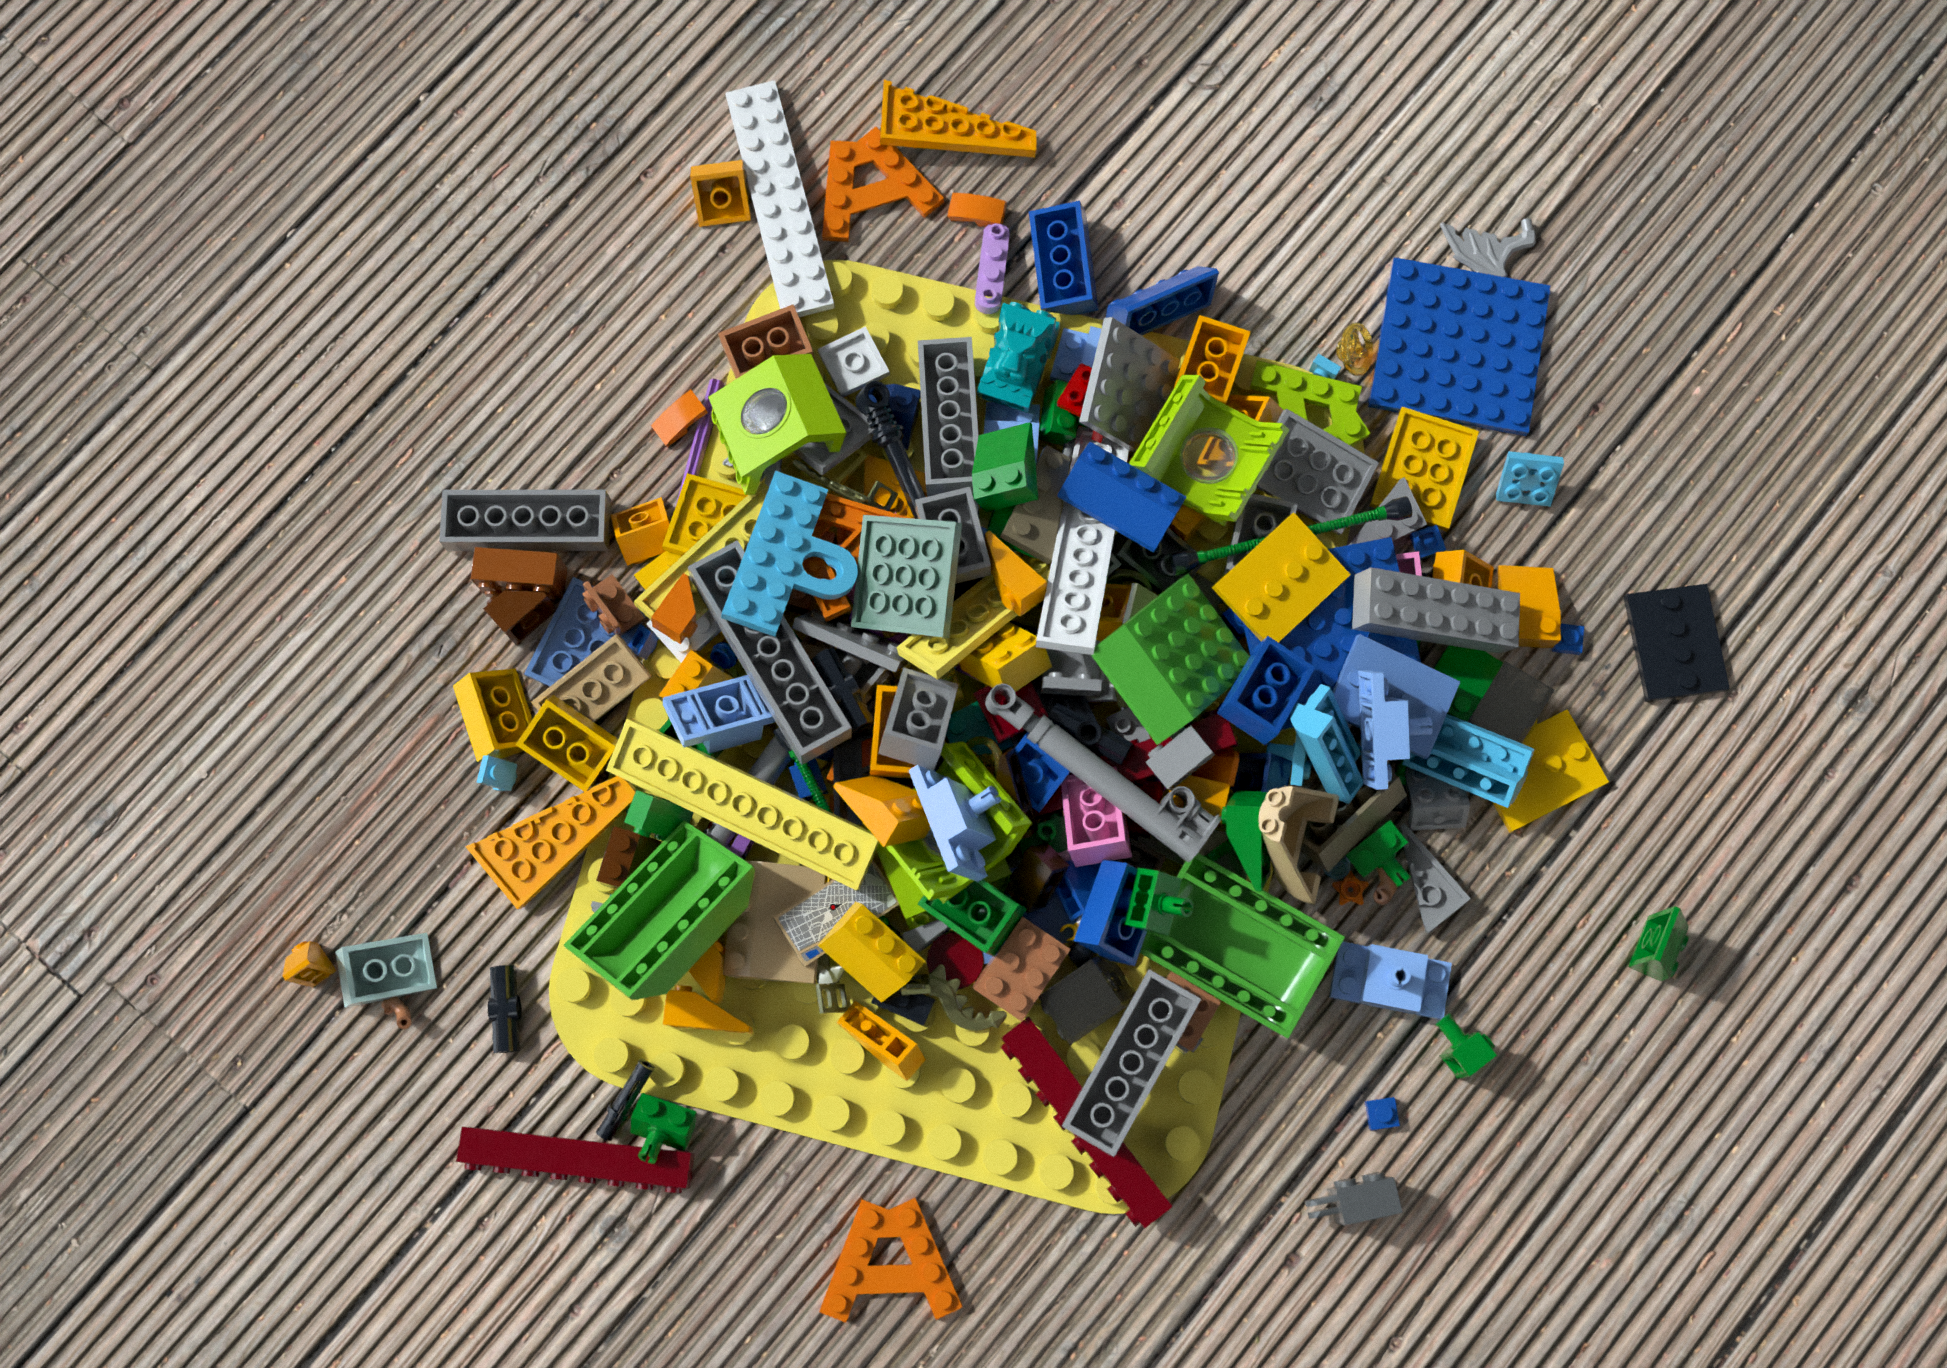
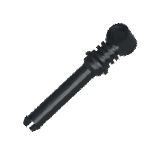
(889, 436)

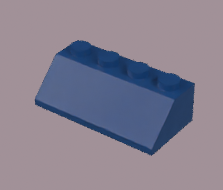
(1063, 259)
(1166, 300)
(1121, 496)

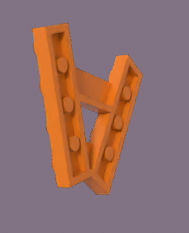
(901, 182)
(847, 516)
(856, 1277)

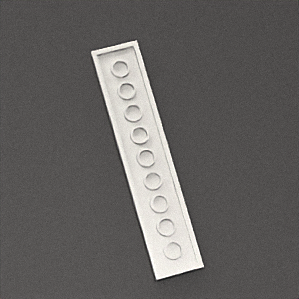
(779, 199)
(1077, 570)

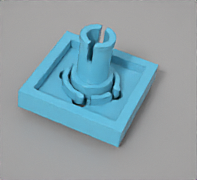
(1528, 472)
(1297, 754)

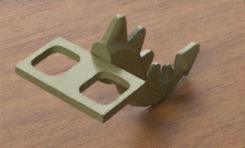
(849, 493)
(827, 979)
(951, 1001)

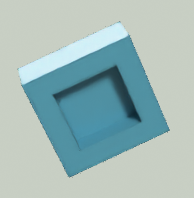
(1324, 367)

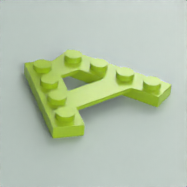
(1297, 387)

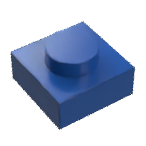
(1427, 542)
(1571, 640)
(643, 642)
(1382, 1113)

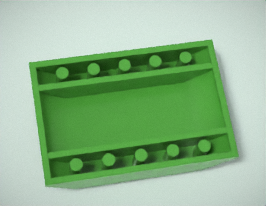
(1171, 659)
(665, 914)
(1244, 946)

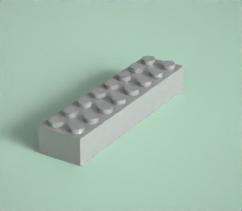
(774, 664)

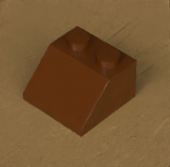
(519, 612)
(623, 856)

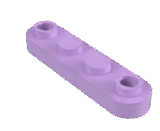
(992, 268)

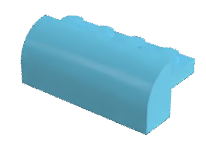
(1328, 743)
(1476, 761)

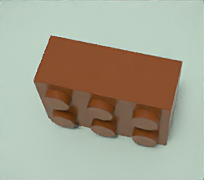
(518, 571)

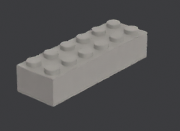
(948, 413)
(526, 520)
(1436, 610)
(1131, 1062)

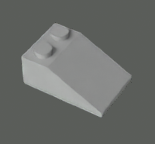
(918, 719)

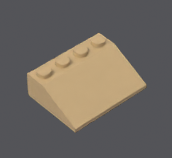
(755, 942)

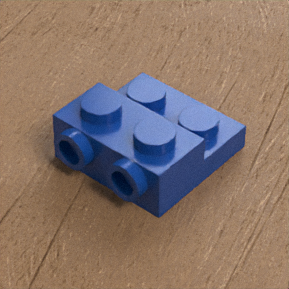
(1040, 772)

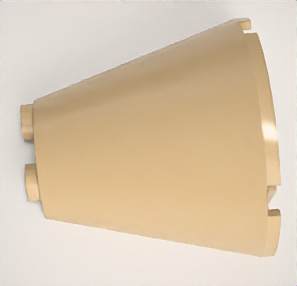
(1283, 828)

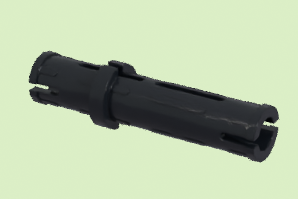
(620, 1108)

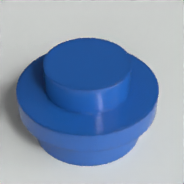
(723, 655)

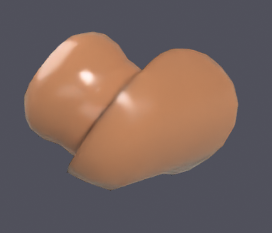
(1385, 889)
(402, 1012)

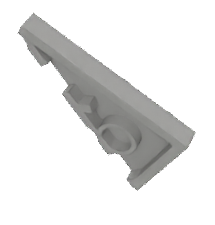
(1392, 528)
(1434, 887)

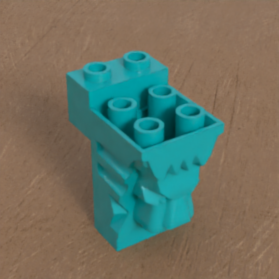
(1018, 356)

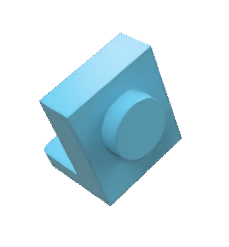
(497, 773)

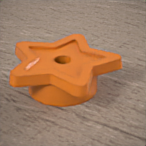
(1358, 888)

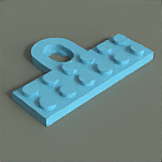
(776, 555)

